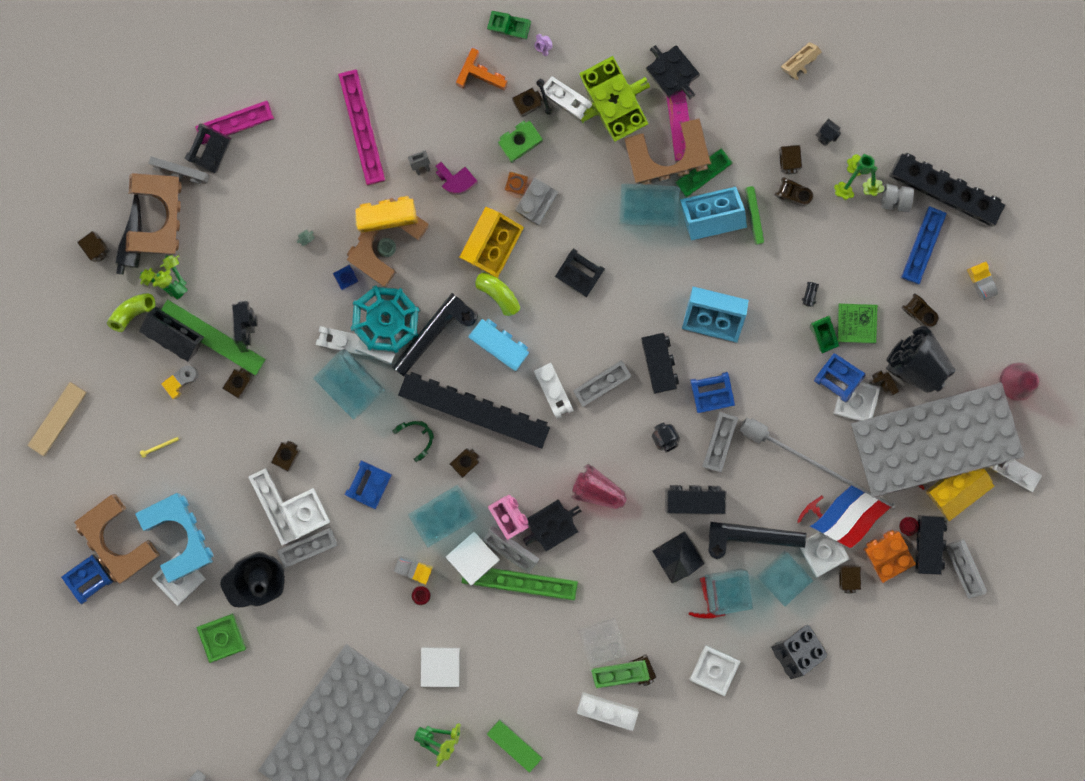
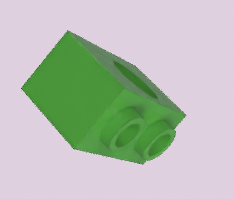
(515, 151)

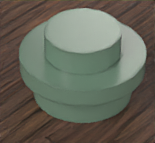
(305, 237)
(386, 247)

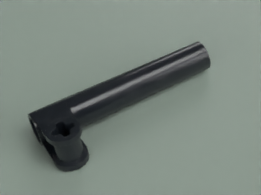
(450, 308)
(722, 532)

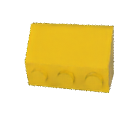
(386, 215)
(491, 242)
(959, 492)

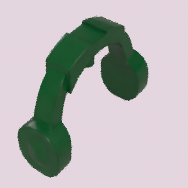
(398, 428)

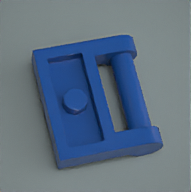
(843, 372)
(712, 399)
(374, 487)
(82, 574)

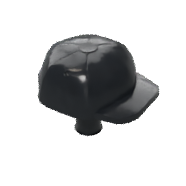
(253, 580)

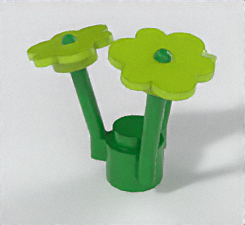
(857, 166)
(425, 738)

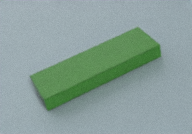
(754, 215)
(620, 674)
(514, 745)

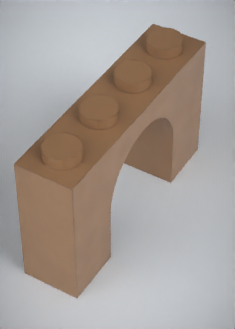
(695, 156)
(166, 191)
(364, 256)
(93, 526)

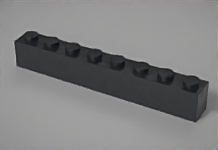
(473, 410)

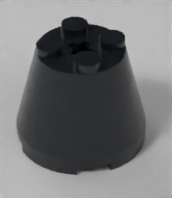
(920, 361)

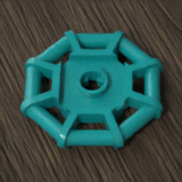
(385, 330)

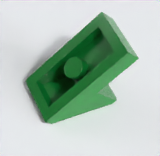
(824, 334)

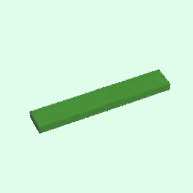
(216, 339)
(528, 583)

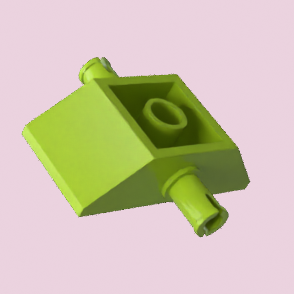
(601, 84)

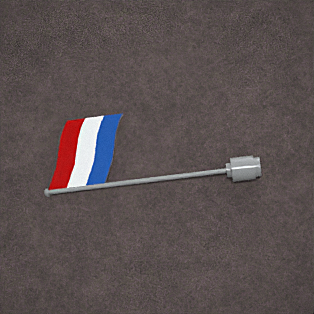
(849, 514)

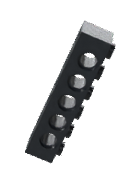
(901, 173)

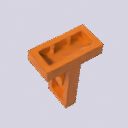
(479, 72)

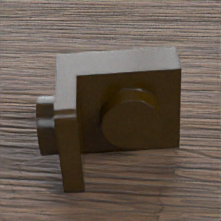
(888, 384)

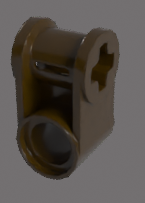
(793, 191)
(920, 311)

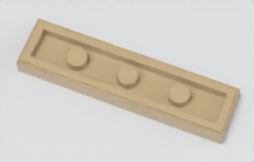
(57, 419)

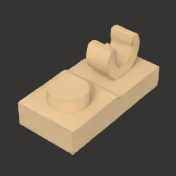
(800, 59)

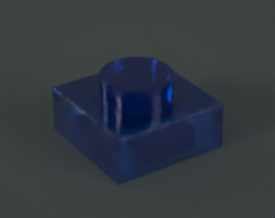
(345, 277)

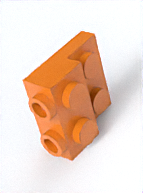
(889, 555)

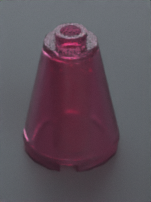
(1019, 381)
(597, 489)

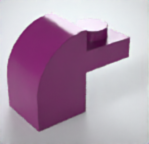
(456, 184)

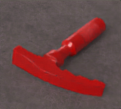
(813, 505)
(703, 615)

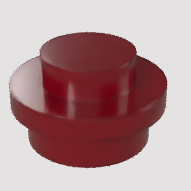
(908, 526)
(421, 595)

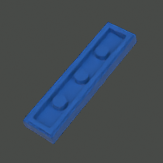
(923, 245)

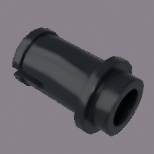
(810, 294)

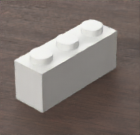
(607, 711)

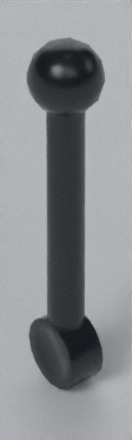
(540, 82)

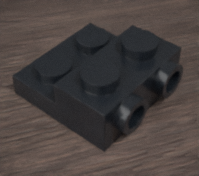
(243, 324)

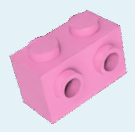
(508, 516)

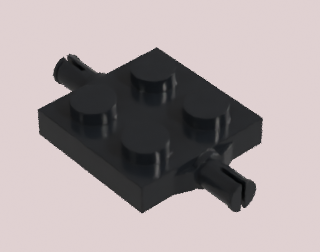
(672, 71)
(552, 525)

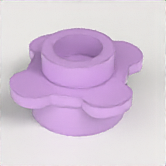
(543, 44)

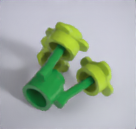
(163, 279)

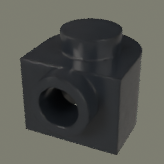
(828, 132)

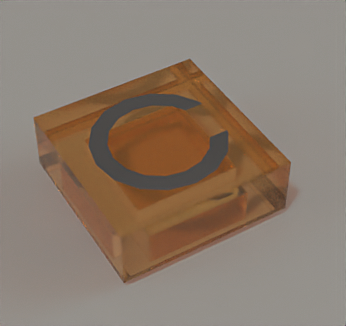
(516, 183)

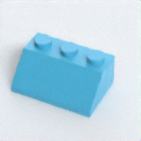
(714, 213)
(715, 314)
(499, 344)

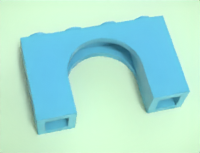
(196, 554)

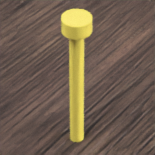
(143, 453)

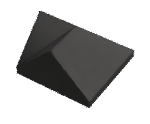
(678, 557)

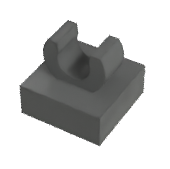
(418, 161)

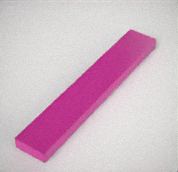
(361, 127)

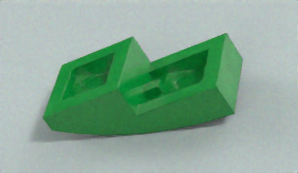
(509, 25)

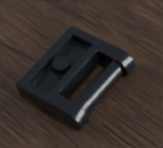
(214, 150)
(576, 278)

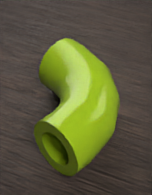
(499, 292)
(129, 309)

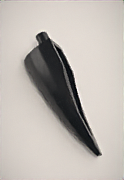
(134, 224)

